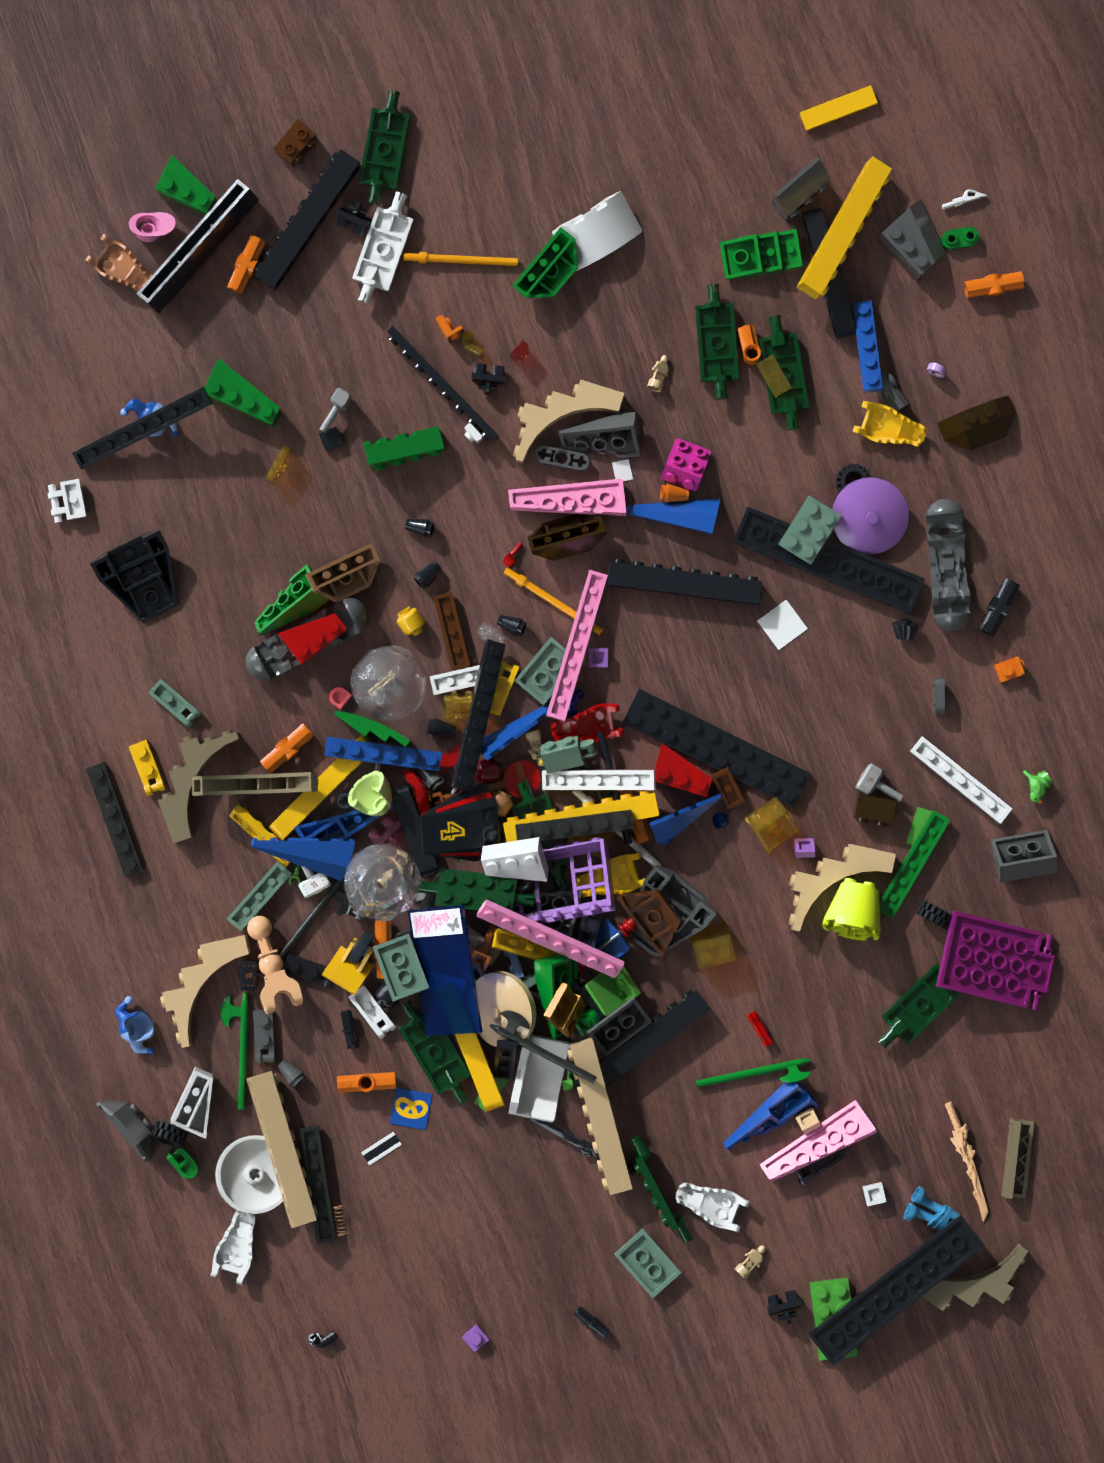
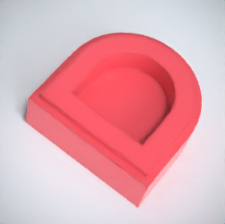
(339, 697)

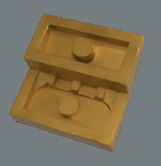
(565, 1010)

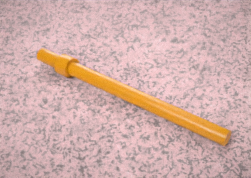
(423, 258)
(521, 580)

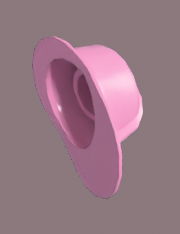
(151, 225)

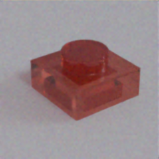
(520, 351)

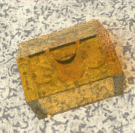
(771, 825)
(713, 946)

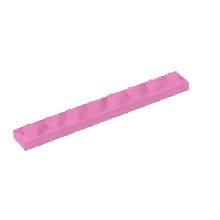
(576, 645)
(550, 938)

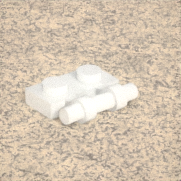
(73, 500)

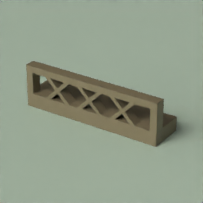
(1013, 1158)

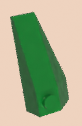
(548, 976)

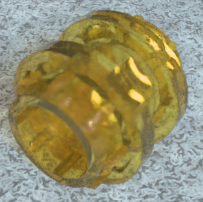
(456, 707)

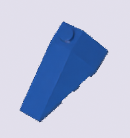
(674, 823)

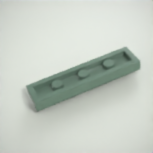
(259, 896)

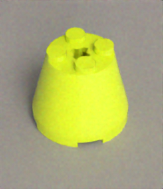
(854, 911)

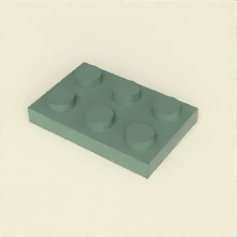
(809, 529)
(542, 671)
(400, 967)
(647, 1263)

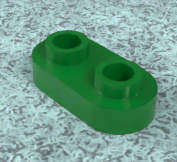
(960, 238)

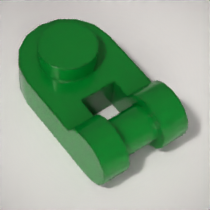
(588, 1019)
(188, 1167)

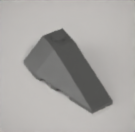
(611, 435)

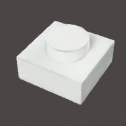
(472, 434)
(874, 1194)

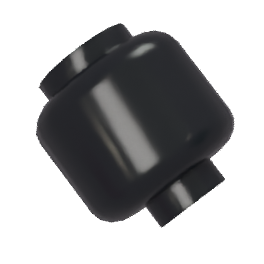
(384, 997)

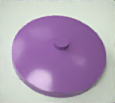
(872, 515)

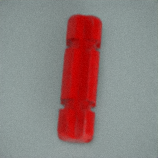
(760, 1029)

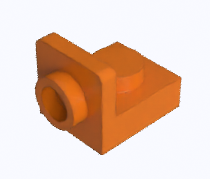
(446, 325)
(1010, 669)

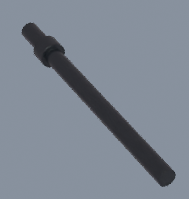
(609, 766)

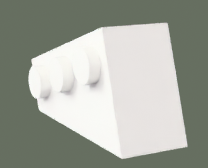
(516, 860)
(194, 1104)

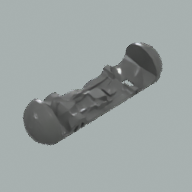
(947, 562)
(275, 658)

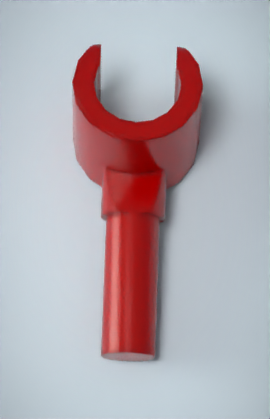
(508, 559)

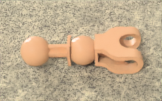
(271, 966)

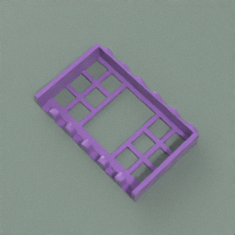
(584, 909)

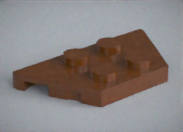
(652, 916)

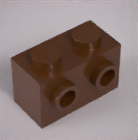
(295, 143)

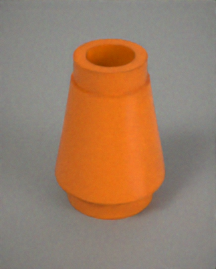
(672, 493)

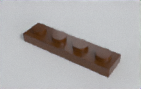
(451, 631)

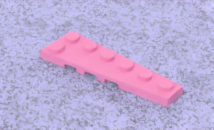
(577, 498)
(834, 1134)

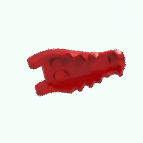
(588, 724)
(422, 795)

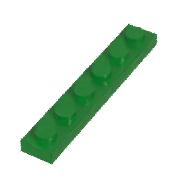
(913, 864)

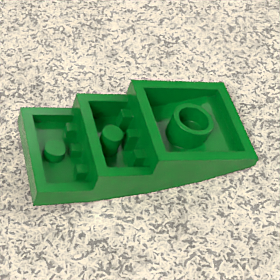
(761, 254)
(367, 726)

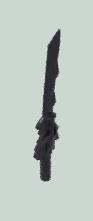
(584, 1146)

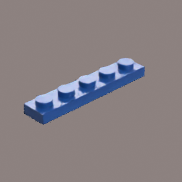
(867, 347)

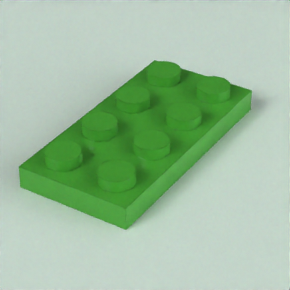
(826, 1299)

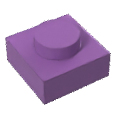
(598, 657)
(804, 847)
(475, 1337)

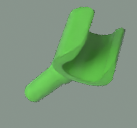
(296, 875)
(568, 1084)

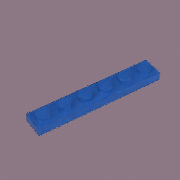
(383, 754)

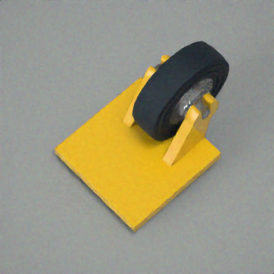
(348, 968)

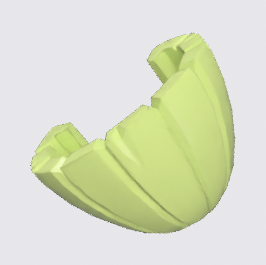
(371, 794)

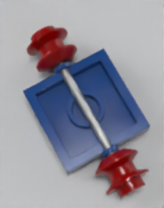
(610, 939)

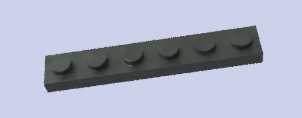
(114, 819)
(575, 826)
(318, 1183)

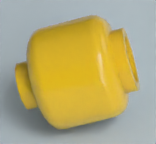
(410, 621)

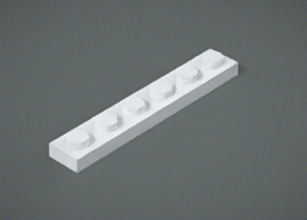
(599, 780)
(961, 780)

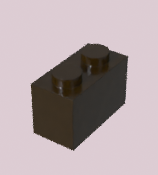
(874, 809)

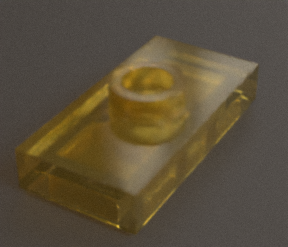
(774, 376)
(279, 464)

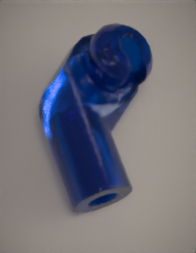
(577, 695)

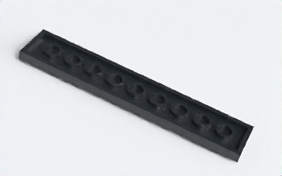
(833, 563)
(716, 748)
(896, 1289)

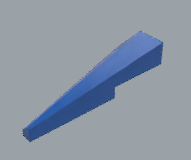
(692, 515)
(506, 735)
(336, 827)
(320, 856)
(784, 1103)

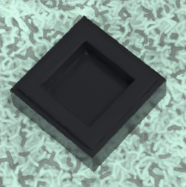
(331, 439)

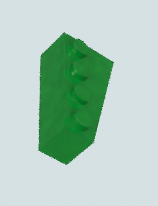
(237, 393)
(404, 448)

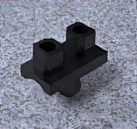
(345, 216)
(480, 375)
(792, 1303)

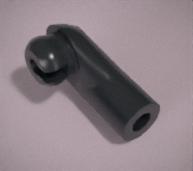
(320, 1340)

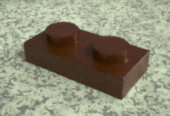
(728, 788)

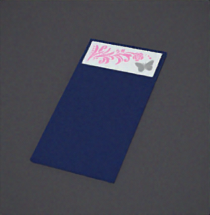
(446, 960)

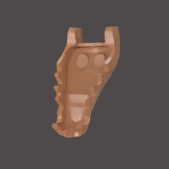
(119, 265)

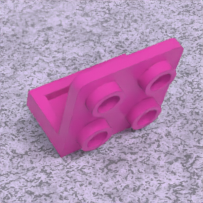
(686, 464)

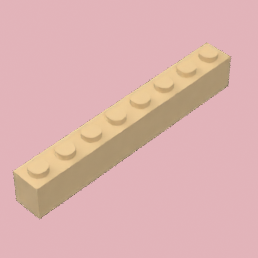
(601, 1118)
(281, 1149)

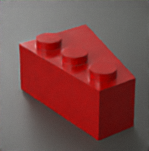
(313, 637)
(679, 773)

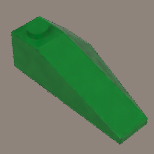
(291, 604)

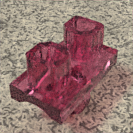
(391, 826)

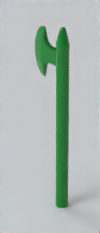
(227, 1012)
(793, 1076)

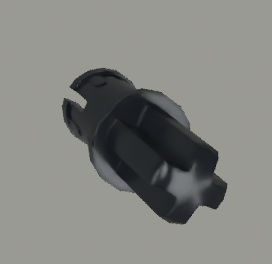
(349, 1029)
(591, 1322)

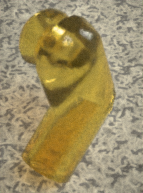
(469, 343)

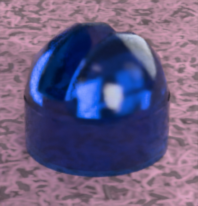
(720, 820)

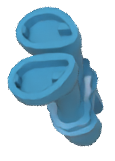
(938, 1220)

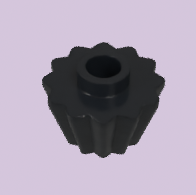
(905, 629)

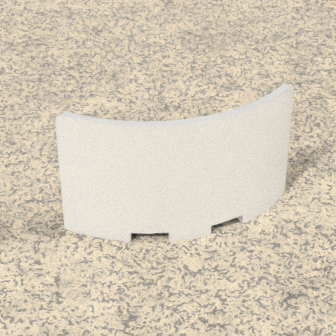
(602, 229)
(538, 1081)

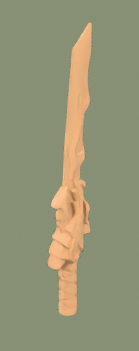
(967, 1153)

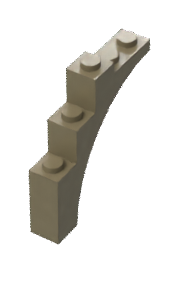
(196, 755)
(254, 784)
(971, 1288)

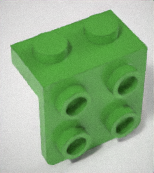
(612, 992)

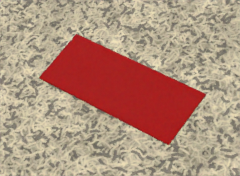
(449, 759)

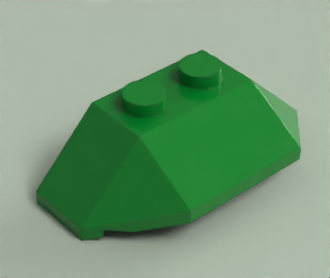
(549, 268)

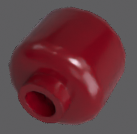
(488, 771)

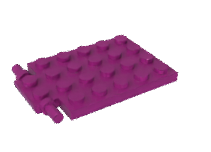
(995, 961)

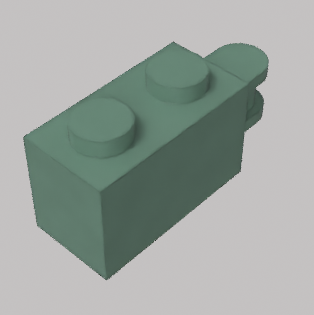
(566, 753)

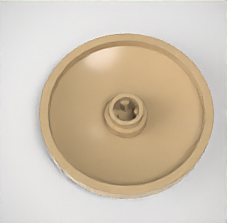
(503, 992)

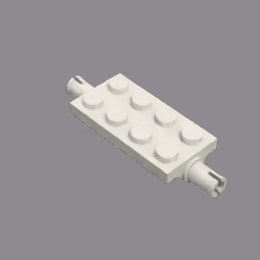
(383, 248)

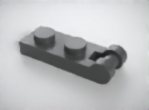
(264, 1037)

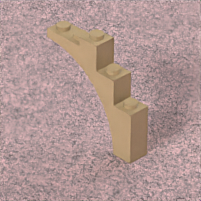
(537, 419)
(809, 886)
(194, 977)

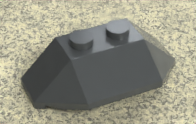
(130, 1124)

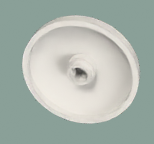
(247, 1176)

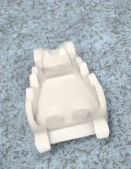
(712, 1204)
(235, 1248)

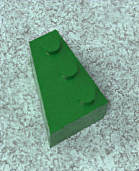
(184, 188)

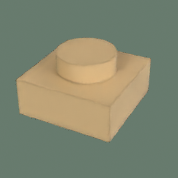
(808, 1121)

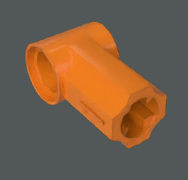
(749, 343)

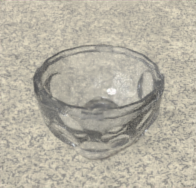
(383, 864)

